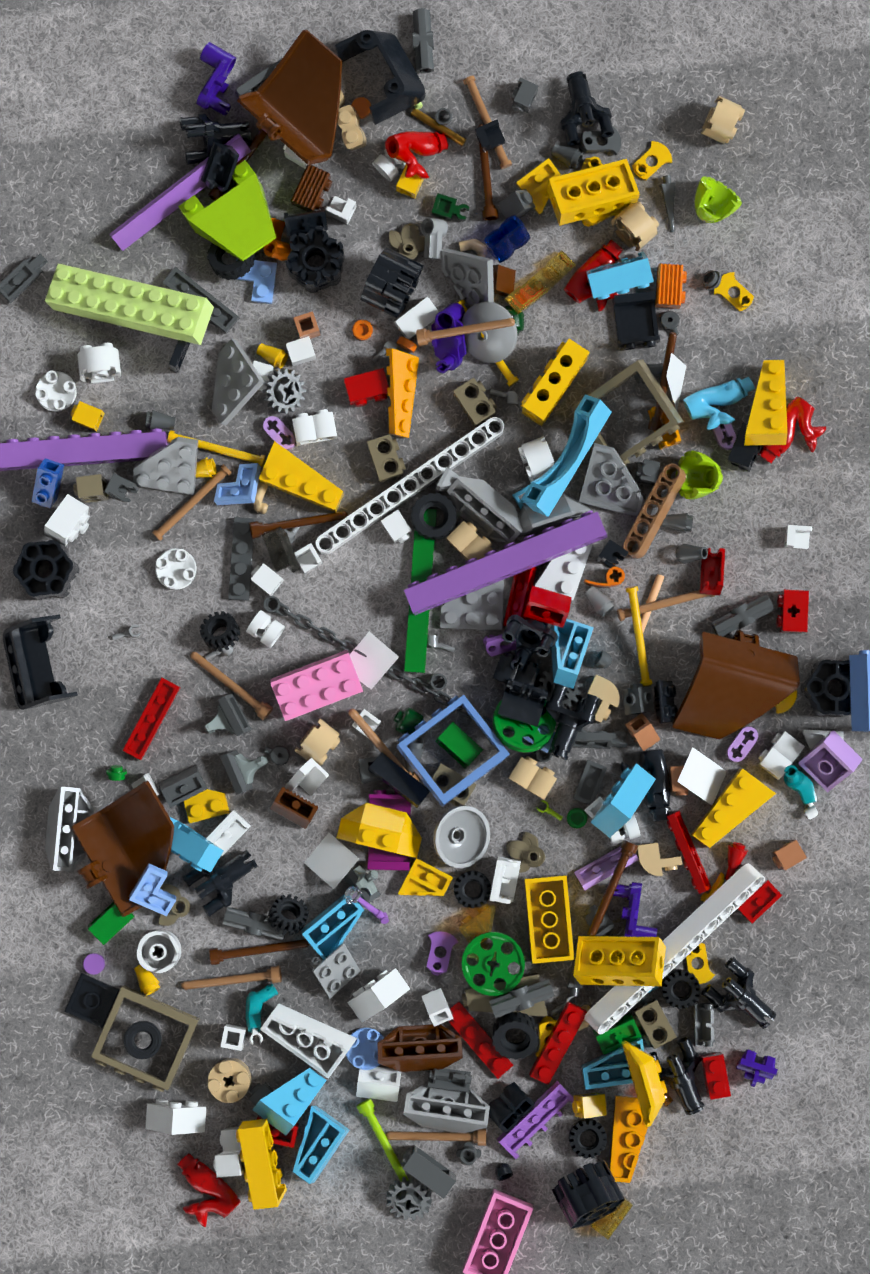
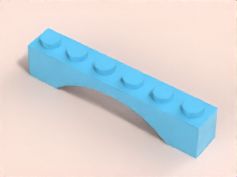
(587, 424)

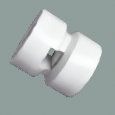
(388, 166)
(266, 629)
(630, 831)

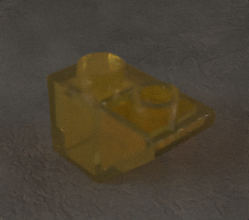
(479, 924)

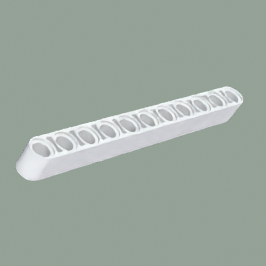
(415, 476)
(680, 944)

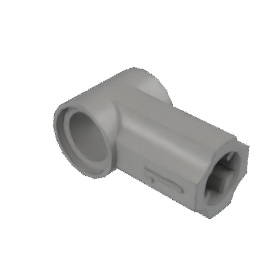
(433, 230)

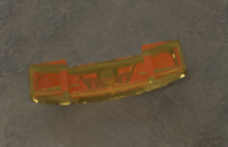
(540, 283)

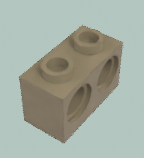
(470, 405)
(381, 459)
(91, 488)
(453, 778)
(658, 1021)

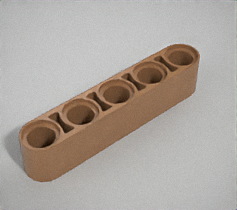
(654, 500)

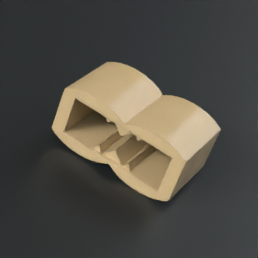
(349, 122)
(468, 542)
(532, 777)

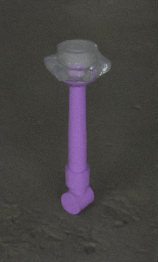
(353, 895)

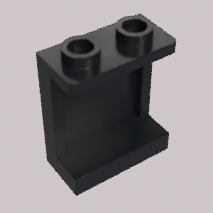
(636, 320)

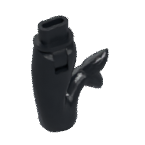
(659, 793)

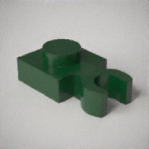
(446, 207)

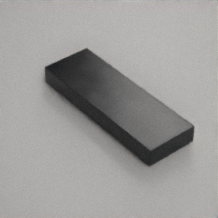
(399, 780)

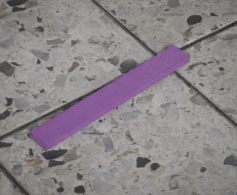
(168, 201)

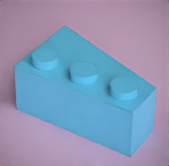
(620, 276)
(569, 651)
(624, 800)
(194, 847)
(332, 926)
(608, 1069)
(289, 1101)
(318, 1145)

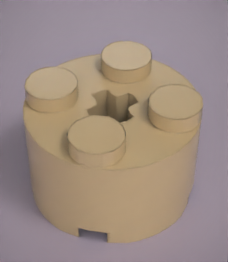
(722, 120)
(635, 226)
(318, 742)
(241, 1078)

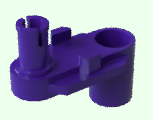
(223, 64)
(449, 349)
(633, 894)

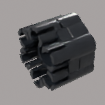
(315, 243)
(387, 280)
(57, 582)
(816, 688)
(588, 1197)

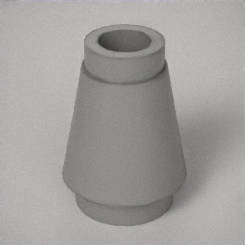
(599, 601)

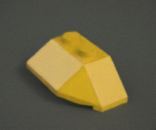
(381, 829)
(646, 1081)

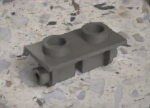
(703, 1024)
(450, 1080)

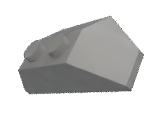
(485, 509)
(564, 509)
(61, 843)
(446, 1109)

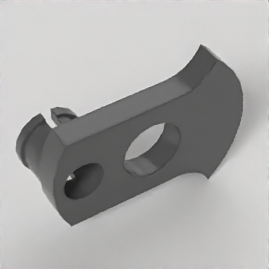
(612, 145)

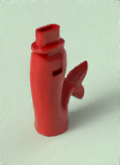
(421, 143)
(578, 285)
(799, 411)
(207, 1182)

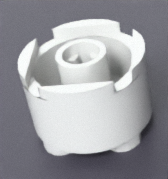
(99, 363)
(537, 456)
(170, 955)

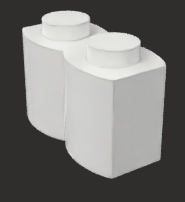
(314, 427)
(781, 754)

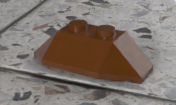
(419, 1048)

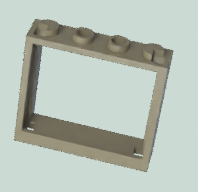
(658, 393)
(156, 1005)

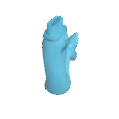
(720, 395)

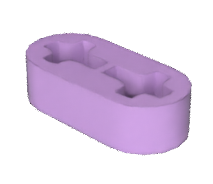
(282, 430)
(718, 433)
(738, 741)

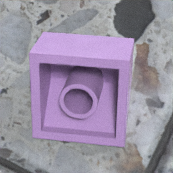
(830, 761)

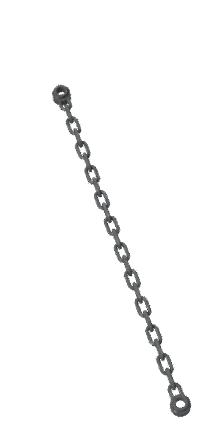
(402, 676)

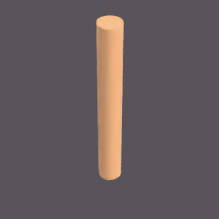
(652, 598)

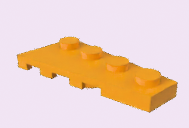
(402, 387)
(627, 1137)

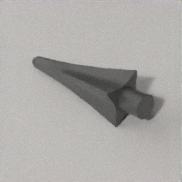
(668, 192)
(573, 984)

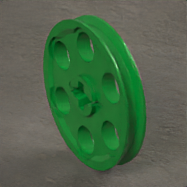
(523, 730)
(499, 972)

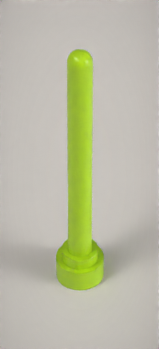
(366, 1108)

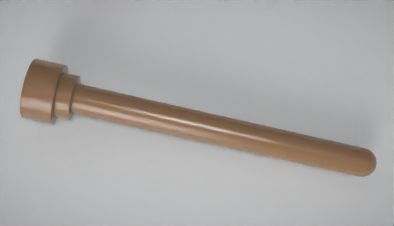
(425, 336)
(262, 709)
(375, 739)
(272, 974)
(477, 1137)

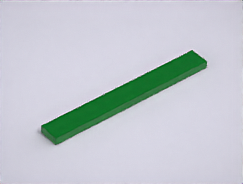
(418, 624)

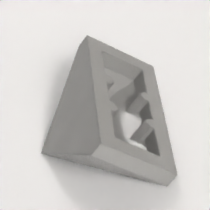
(446, 481)

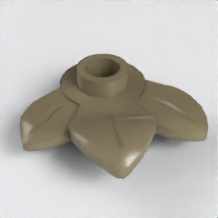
(407, 238)
(524, 849)
(174, 914)

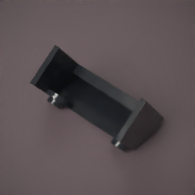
(401, 91)
(31, 665)

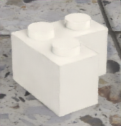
(67, 521)
(378, 994)
(175, 1118)
(229, 1162)

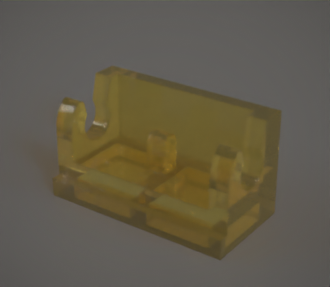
(609, 1223)

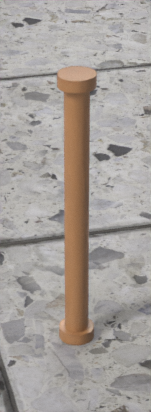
(469, 81)
(192, 502)
(622, 614)

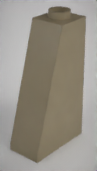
(480, 1002)

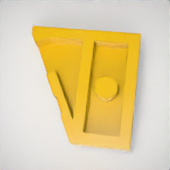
(537, 182)
(206, 806)
(425, 880)

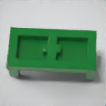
(459, 745)
(108, 923)
(623, 1030)

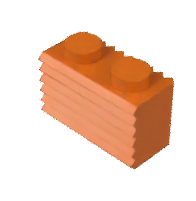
(669, 286)

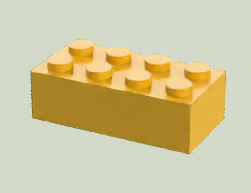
(549, 919)

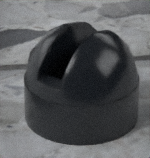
(504, 1172)

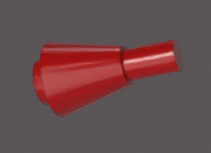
(735, 856)

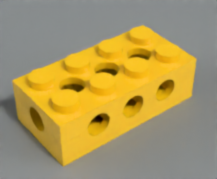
(592, 192)
(569, 353)
(619, 961)

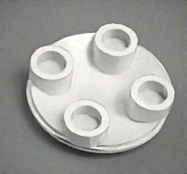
(56, 391)
(175, 568)

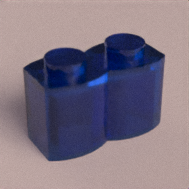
(507, 238)

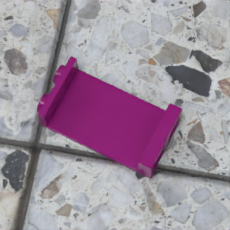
(382, 859)

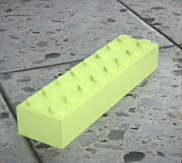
(129, 304)

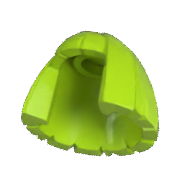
(714, 200)
(702, 475)

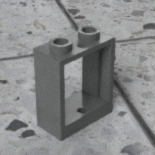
(428, 1171)

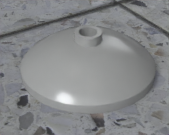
(497, 342)
(471, 837)

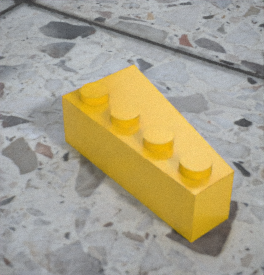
(768, 413)
(296, 478)
(735, 804)
(260, 1164)

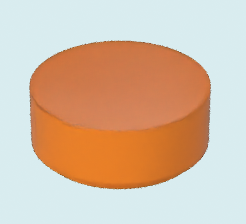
(362, 107)
(362, 330)
(406, 344)

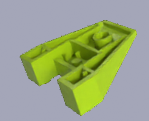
(236, 220)

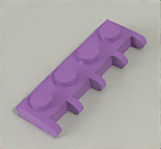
(541, 1112)

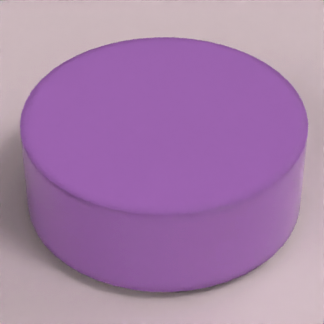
(94, 963)

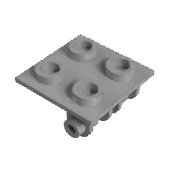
(335, 970)

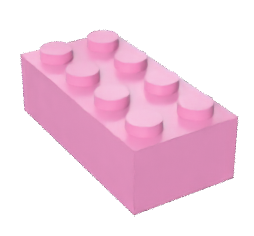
(316, 685)
(498, 1235)

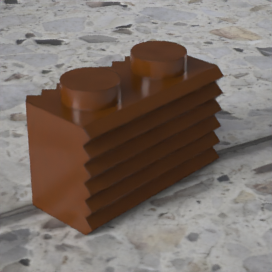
(311, 189)
(294, 807)

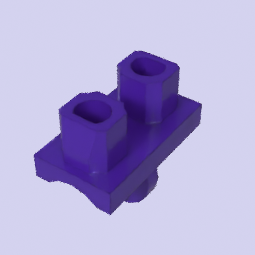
(755, 1071)

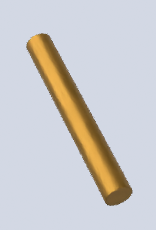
(438, 127)

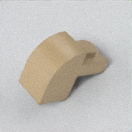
(607, 693)
(650, 859)

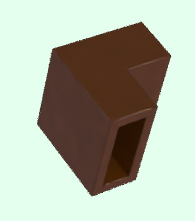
(503, 280)

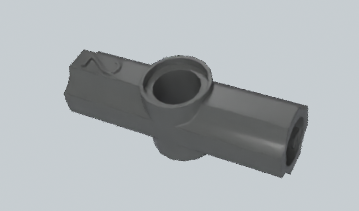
(423, 40)
(742, 616)
(251, 923)
(521, 998)

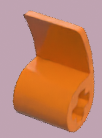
(277, 248)
(609, 582)

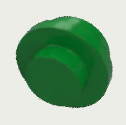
(116, 773)
(577, 818)

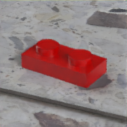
(759, 902)

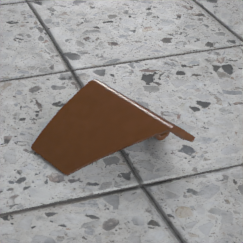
(300, 99)
(735, 684)
(123, 842)

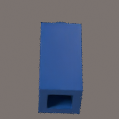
(47, 483)

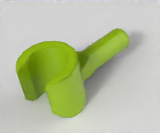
(550, 811)

